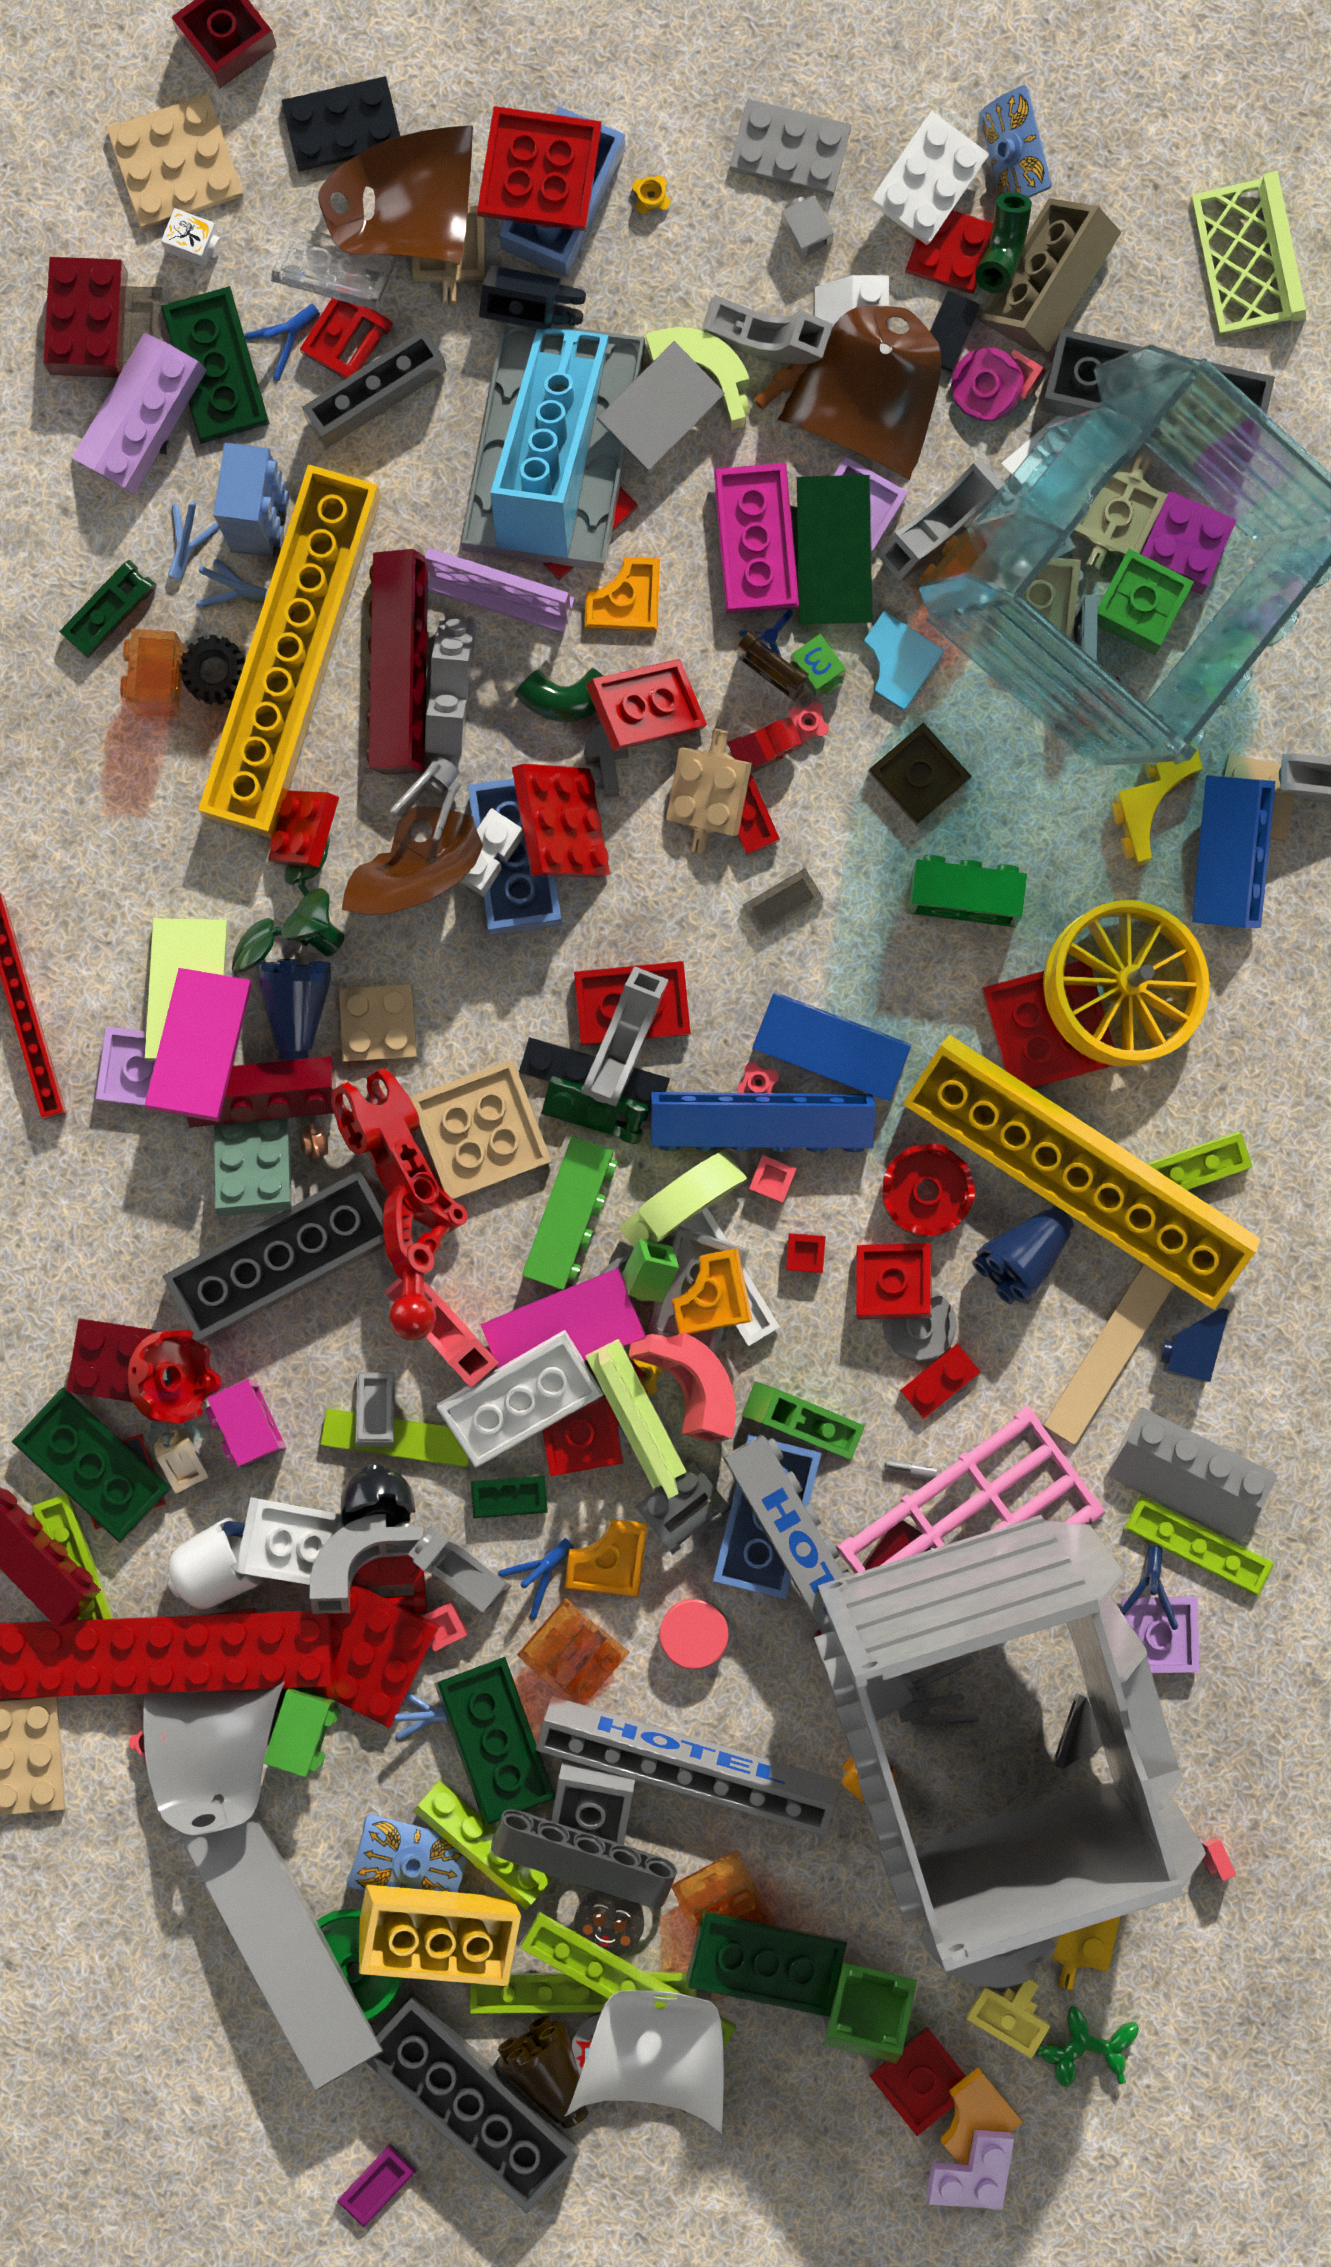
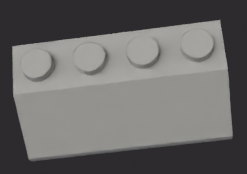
(1191, 1474)

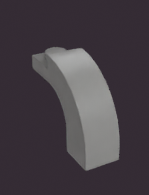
(774, 338)
(348, 1552)
(459, 1569)
(1001, 1970)

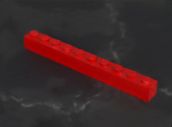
(27, 1021)

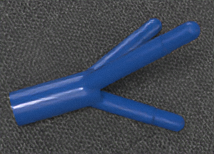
(292, 327)
(542, 1567)

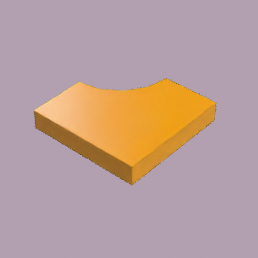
(627, 601)
(716, 1297)
(612, 1562)
(976, 2108)

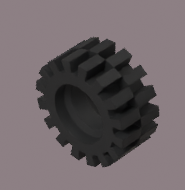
(192, 664)

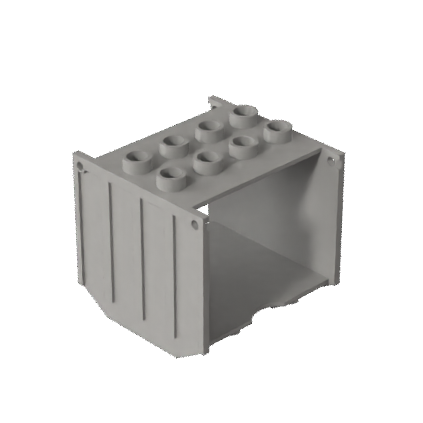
(1050, 1862)

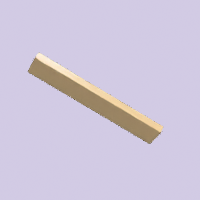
(1108, 1354)

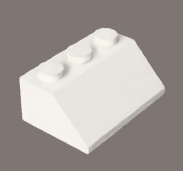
(842, 295)

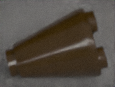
(544, 2069)

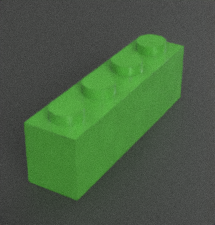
(568, 1214)

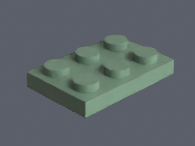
(252, 1167)

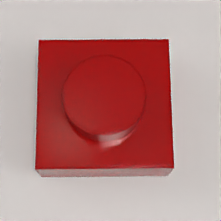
(805, 1253)

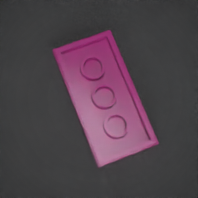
(756, 538)
(198, 1044)
(589, 1312)

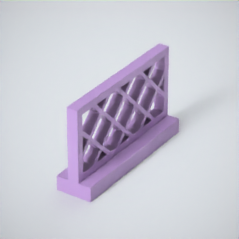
(498, 591)

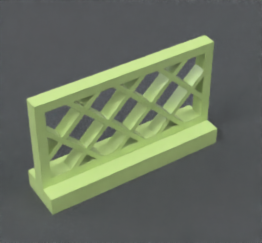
(1280, 246)
(637, 1416)

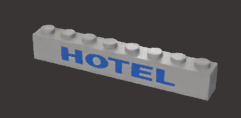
(800, 1546)
(688, 1765)

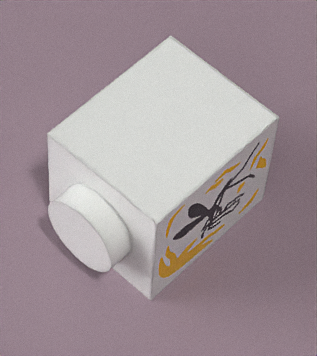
(191, 237)

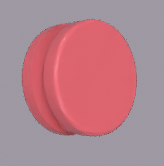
(694, 1634)

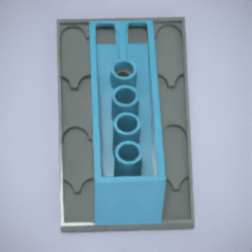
(543, 460)

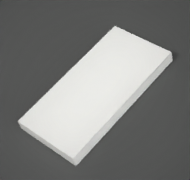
(520, 1399)

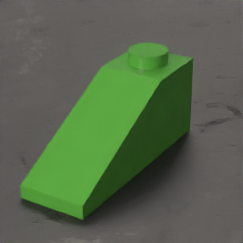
(803, 1420)

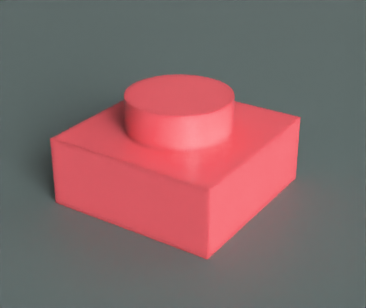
(1031, 372)
(772, 1179)
(450, 1622)
(1217, 1860)

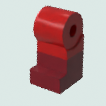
(766, 744)

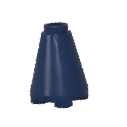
(294, 1002)
(1024, 1255)

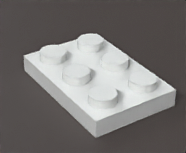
(929, 178)
(284, 1540)

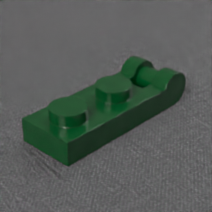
(107, 609)
(568, 1104)

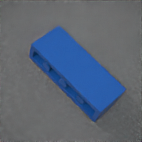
(1233, 851)
(831, 1046)

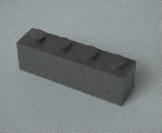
(374, 388)

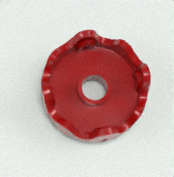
(946, 1171)
(189, 1380)

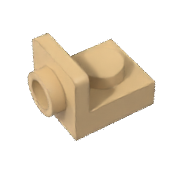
(180, 1461)

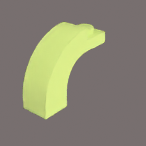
(715, 360)
(684, 1199)

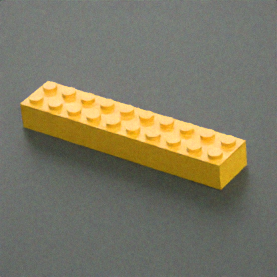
(290, 651)
(1082, 1172)

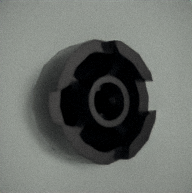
(377, 1492)

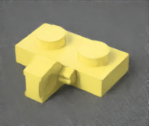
(1010, 2016)

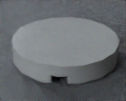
(909, 1338)

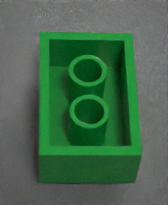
(967, 891)

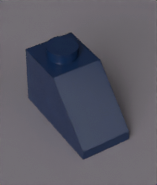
(1195, 1348)

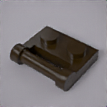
(771, 666)

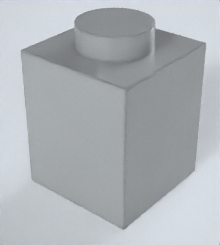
(806, 226)

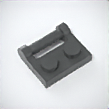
(665, 1513)

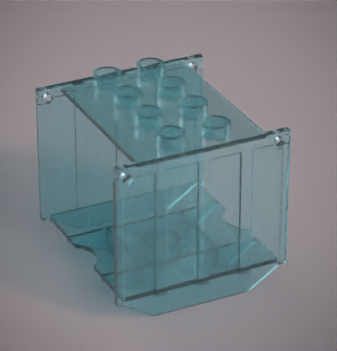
(1231, 459)

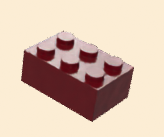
(85, 317)

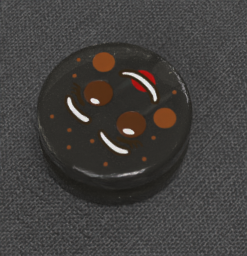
(610, 1921)

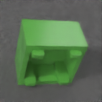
(1142, 601)
(301, 1731)
(870, 2012)

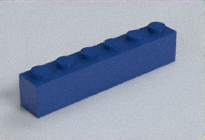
(762, 1120)

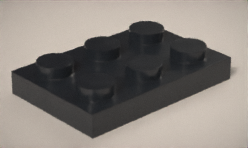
(339, 122)

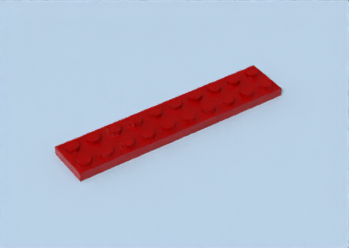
(166, 1654)

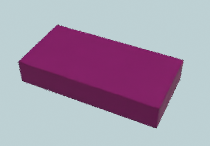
(376, 2185)

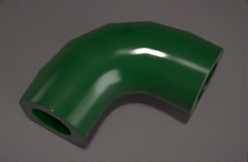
(1005, 242)
(557, 701)

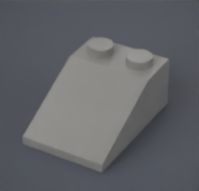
(593, 1801)

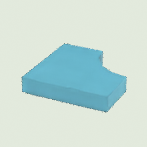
(903, 659)

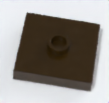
(919, 774)

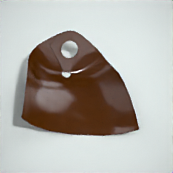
(418, 194)
(869, 397)
(403, 877)

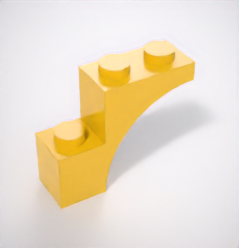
(1137, 805)

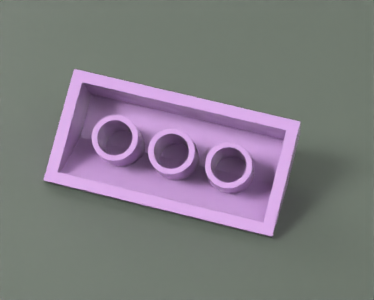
(139, 412)

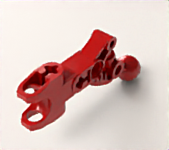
(385, 1133)

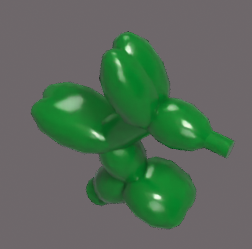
(1074, 2048)

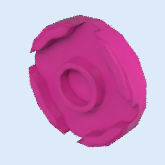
(987, 384)

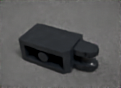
(528, 299)

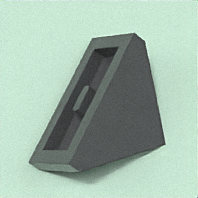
(1079, 1734)

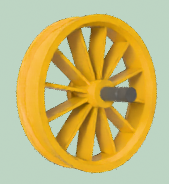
(1126, 983)

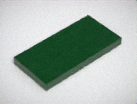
(229, 392)
(834, 549)
(91, 1465)
(494, 1740)
(765, 1963)

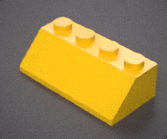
(437, 1935)

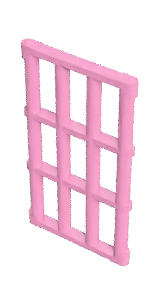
(988, 1494)

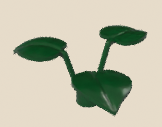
(306, 924)

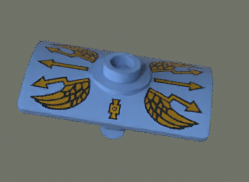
(1015, 144)
(405, 1857)

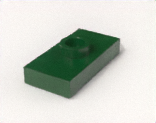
(509, 1497)

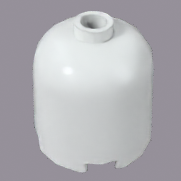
(205, 1569)

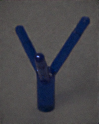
(770, 635)

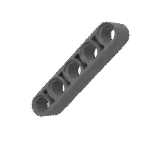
(583, 1858)

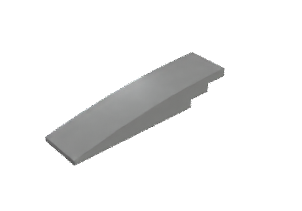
(283, 1947)

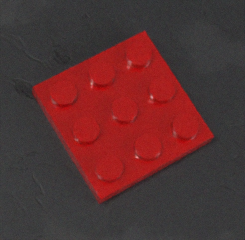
(539, 168)
(561, 821)
(1027, 1035)
(376, 1654)

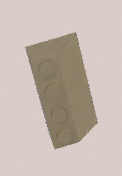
(1052, 274)

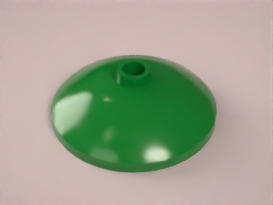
(342, 1934)

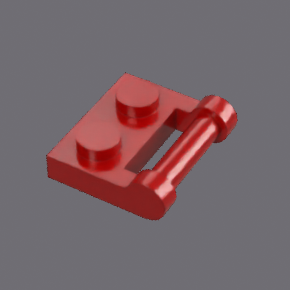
(335, 331)
(396, 1571)

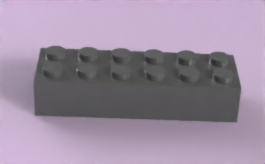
(1074, 386)
(278, 1257)
(471, 2103)

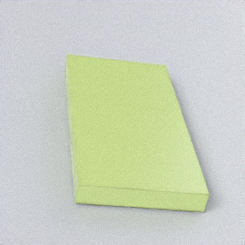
(175, 945)

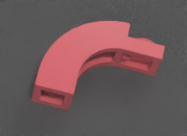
(453, 1338)
(703, 1379)

